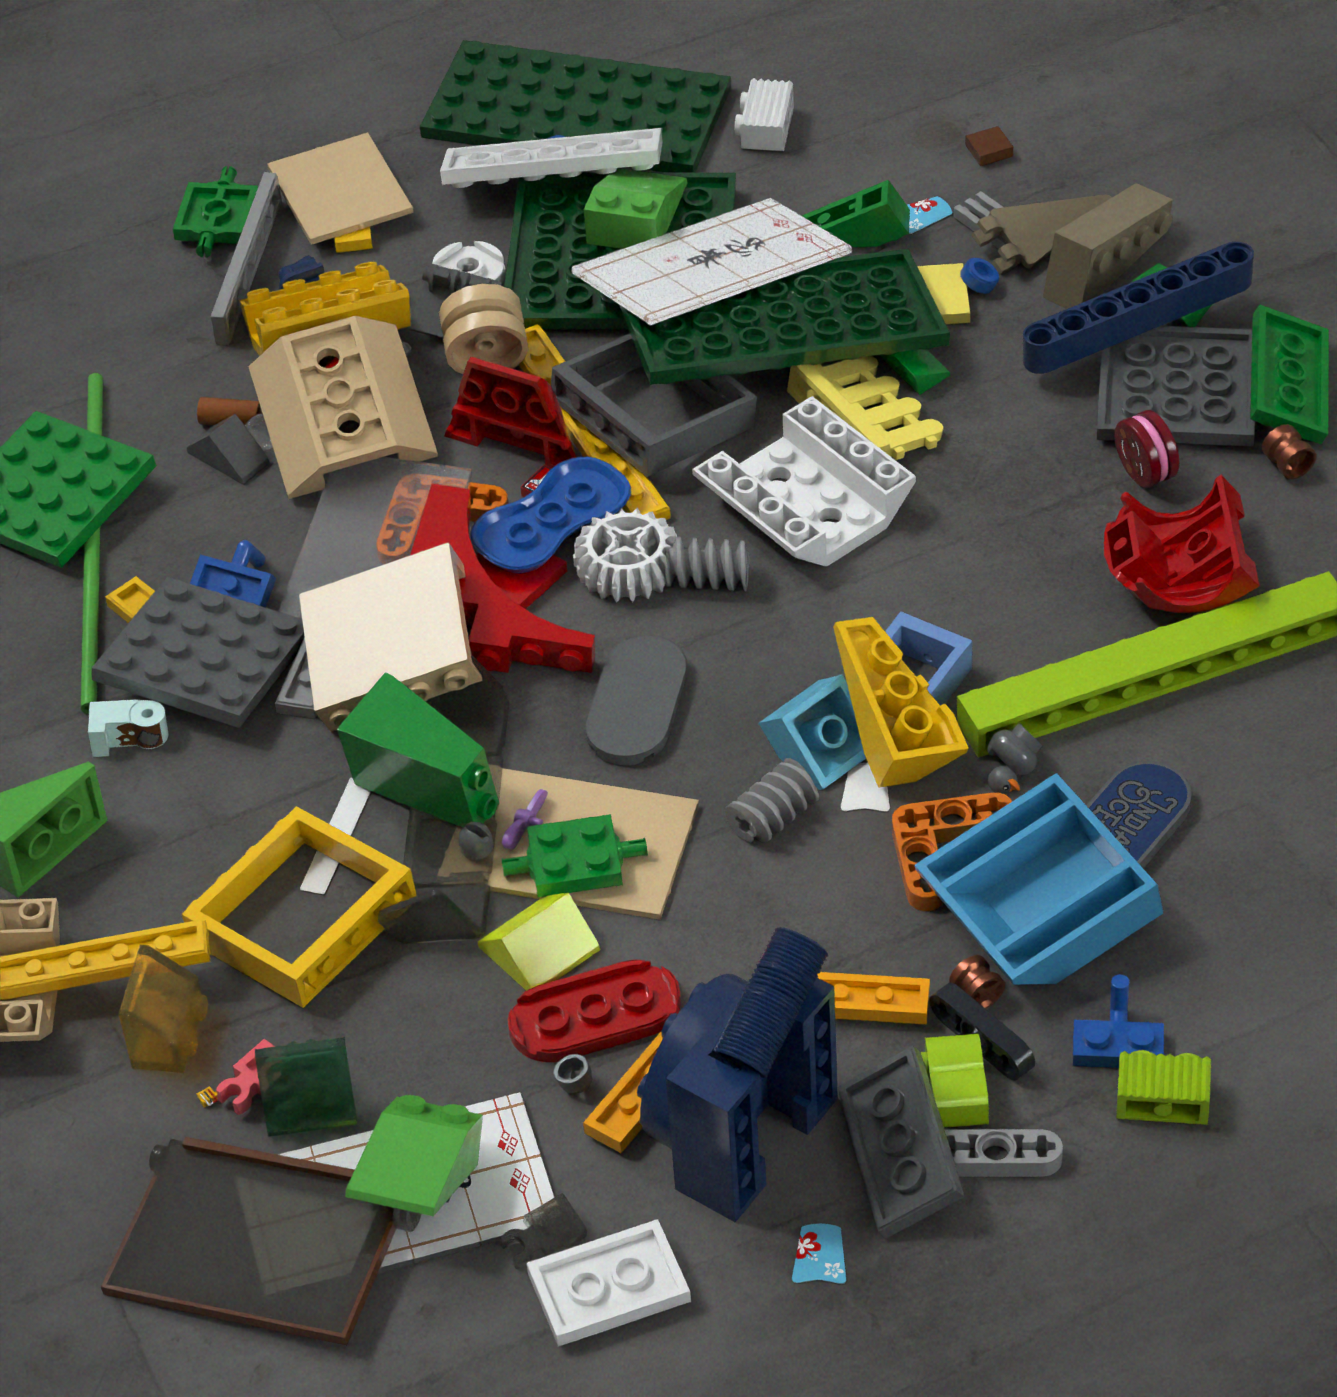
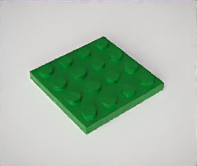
(62, 486)

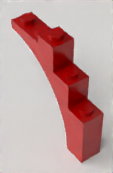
(499, 626)

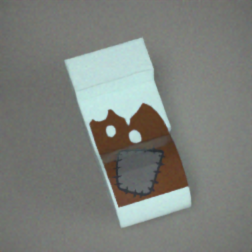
(126, 724)

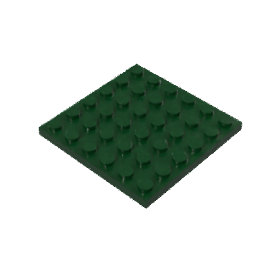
(551, 238)

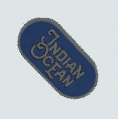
(1143, 806)

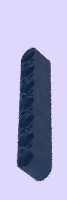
(1137, 307)

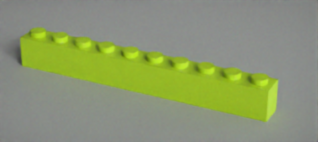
(1153, 663)

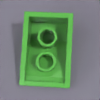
(631, 207)
(46, 823)
(417, 1155)

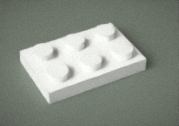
(608, 1282)

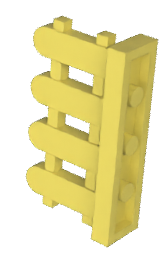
(849, 403)

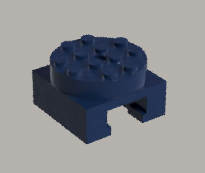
(712, 1108)

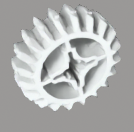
(617, 553)

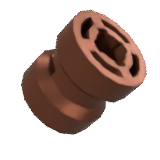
(1291, 454)

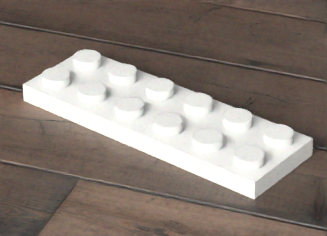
(551, 156)

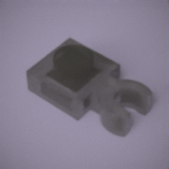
(549, 1227)

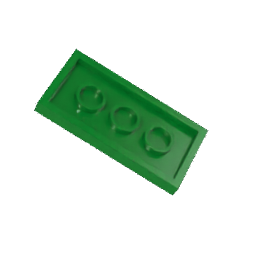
(1289, 373)

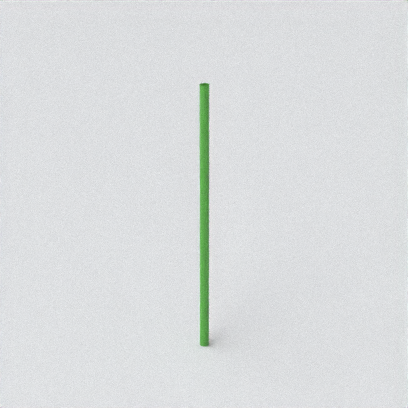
(91, 565)

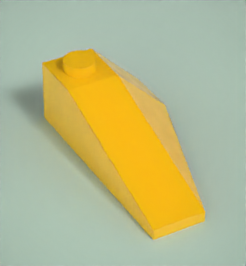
(896, 716)

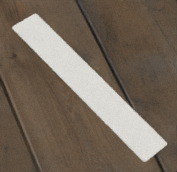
(344, 819)

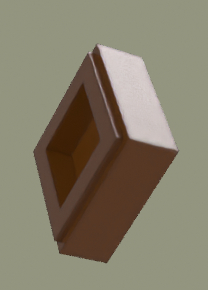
(989, 146)

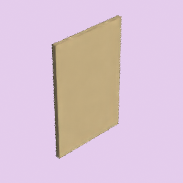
(634, 814)

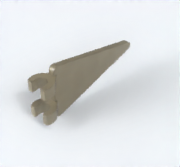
(1030, 229)

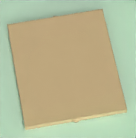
(340, 188)

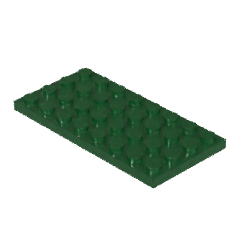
(534, 94)
(810, 317)

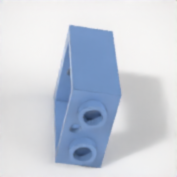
(934, 647)

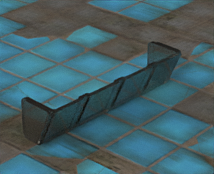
(449, 886)

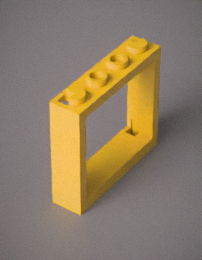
(338, 943)

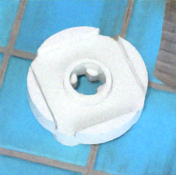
(480, 259)

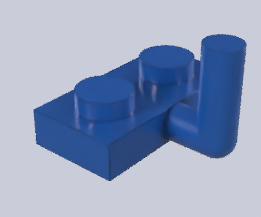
(235, 577)
(1101, 1042)

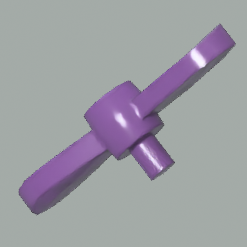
(524, 818)

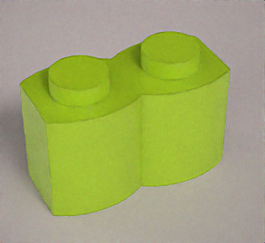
(957, 1079)

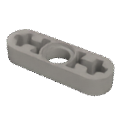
(1010, 1139)

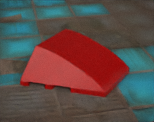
(511, 410)

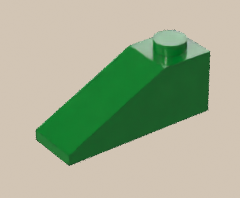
(865, 217)

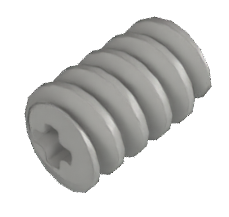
(707, 564)
(772, 802)

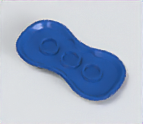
(530, 530)

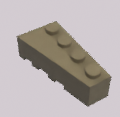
(1104, 244)

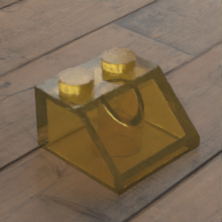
(161, 1013)

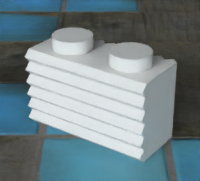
(766, 115)

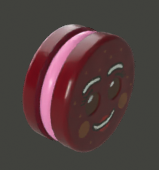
(1147, 448)

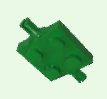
(214, 212)
(574, 856)

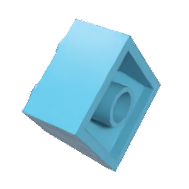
(817, 731)

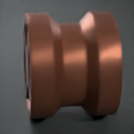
(977, 981)

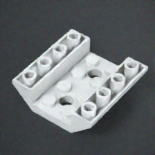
(828, 476)

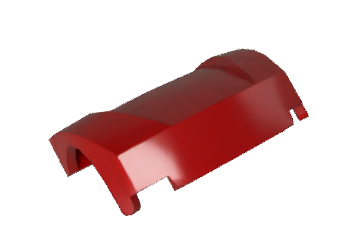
(1182, 558)

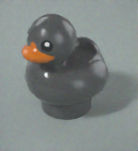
(1018, 752)

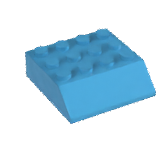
(1043, 885)

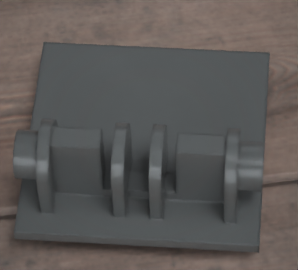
(438, 286)

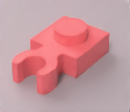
(244, 1083)

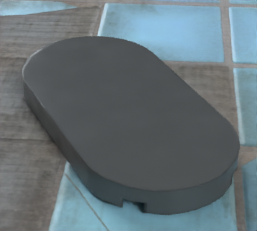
(636, 700)

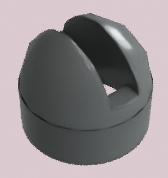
(471, 844)
(566, 1076)

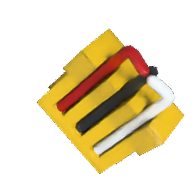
(207, 1097)

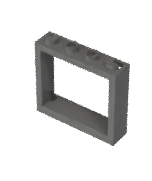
(576, 393)

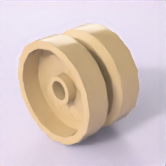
(483, 324)

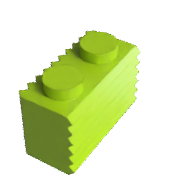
(1164, 1087)

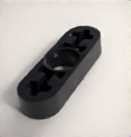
(998, 1043)

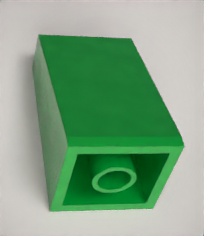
(417, 756)

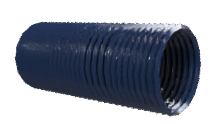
(767, 1012)

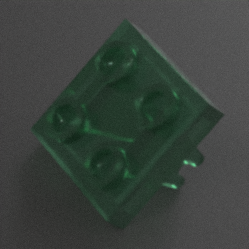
(306, 1086)

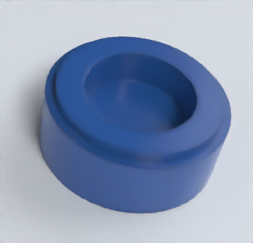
(979, 275)

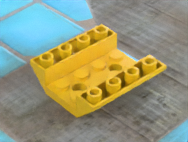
(332, 298)

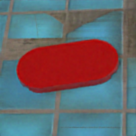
(593, 1010)

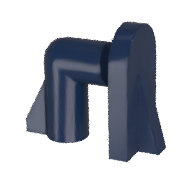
(303, 269)

